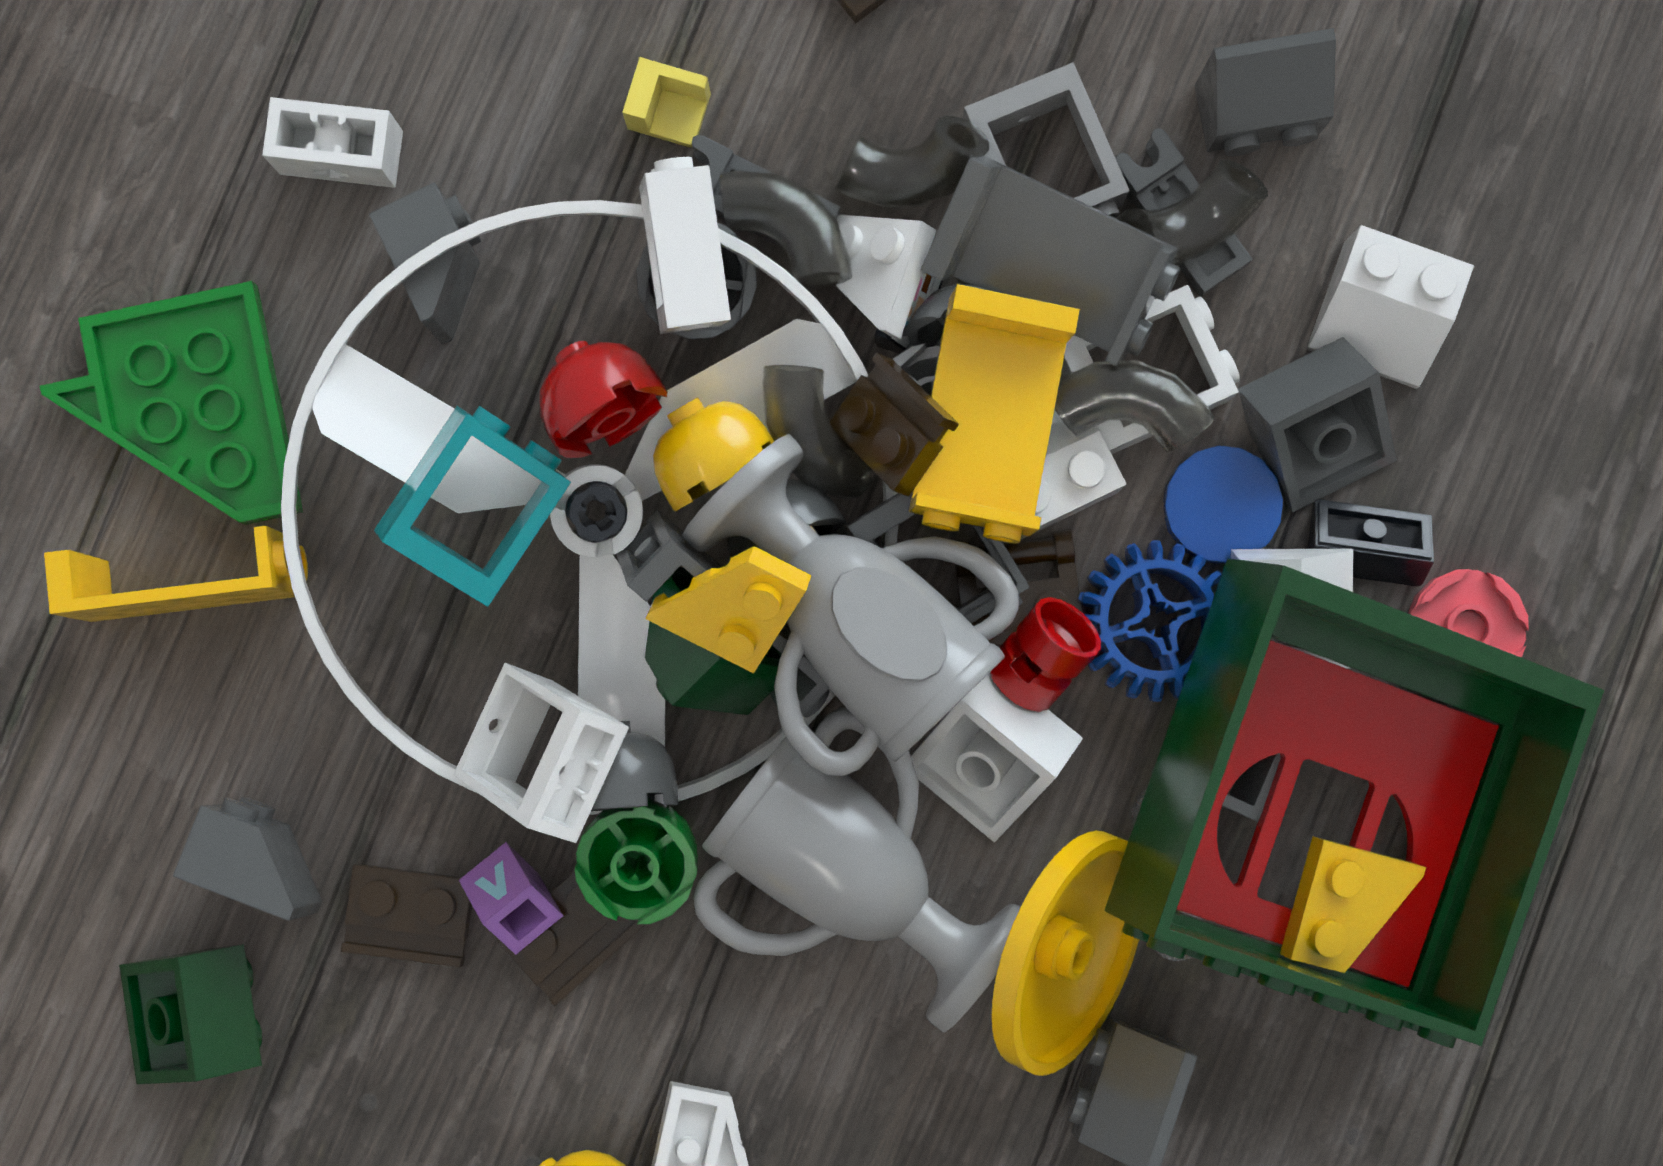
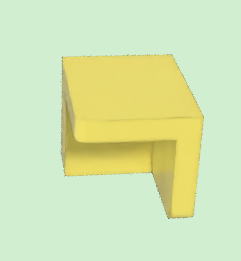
(666, 102)

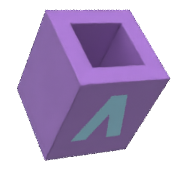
(510, 898)

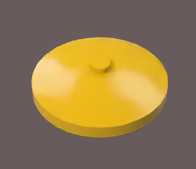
(1062, 959)

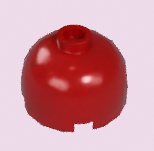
(597, 395)

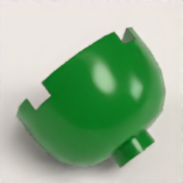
(637, 862)

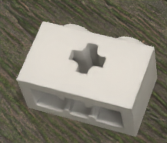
(332, 142)

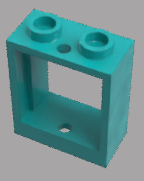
(399, 533)

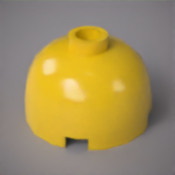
(705, 448)

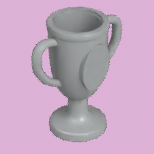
(866, 620)
(847, 869)

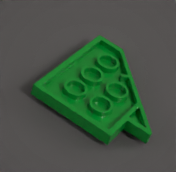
(190, 395)

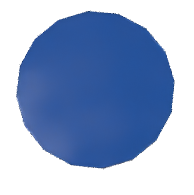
(1222, 503)

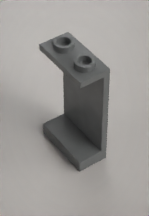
(1055, 250)
(658, 554)

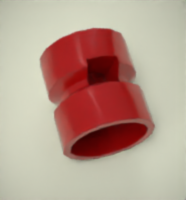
(1045, 654)

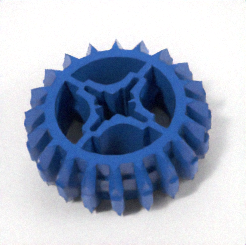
(1147, 595)

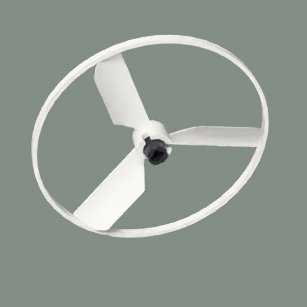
(397, 422)

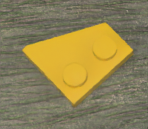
(734, 607)
(1344, 902)

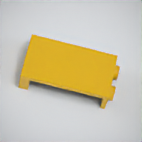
(1001, 385)
(82, 585)

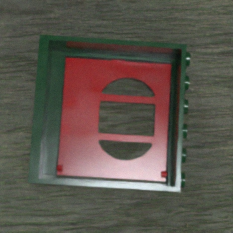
(1471, 793)

